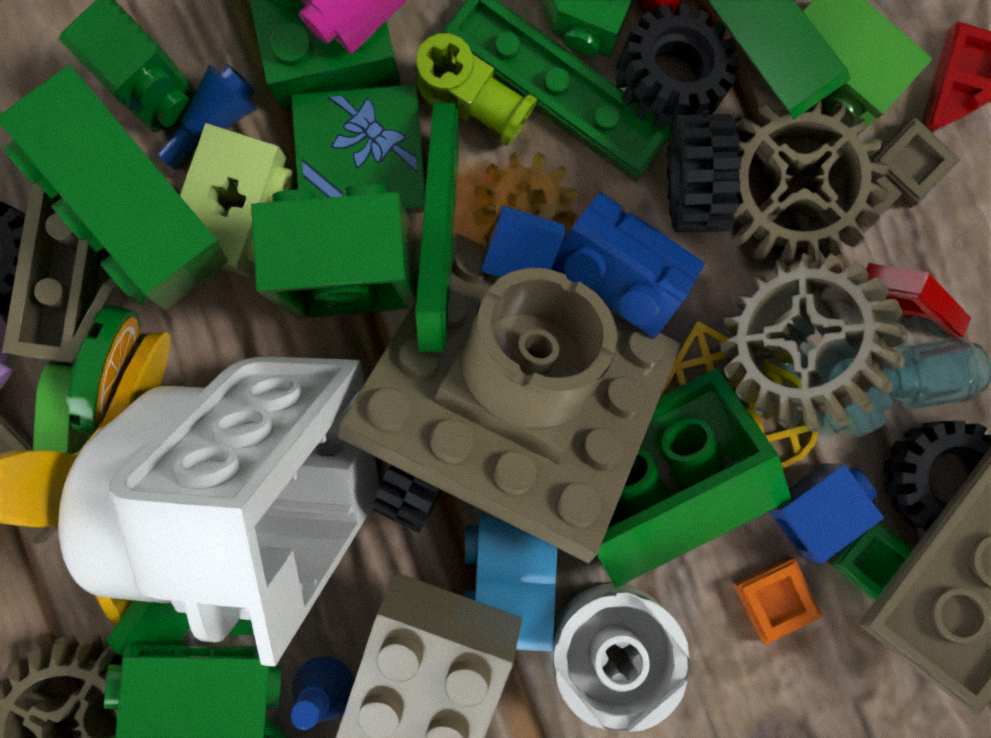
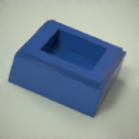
(521, 242)

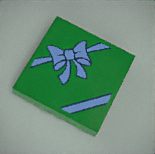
(360, 140)

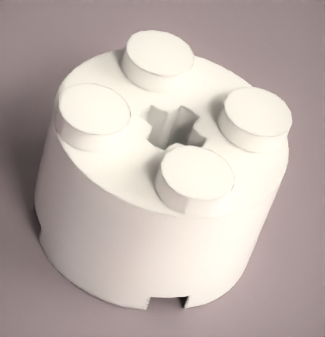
(602, 691)

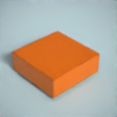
(777, 599)

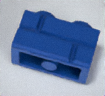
(628, 264)

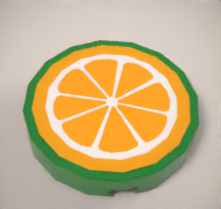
(101, 365)

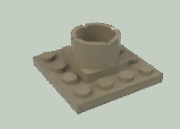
(524, 407)

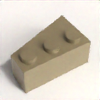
(56, 286)

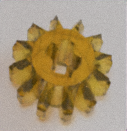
(528, 182)

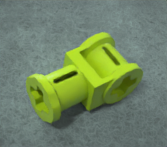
(471, 87)

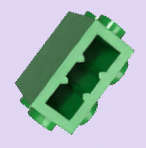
(191, 692)

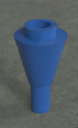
(219, 101)
(320, 691)

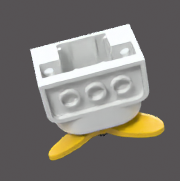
(207, 493)

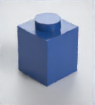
(827, 511)

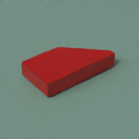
(922, 297)

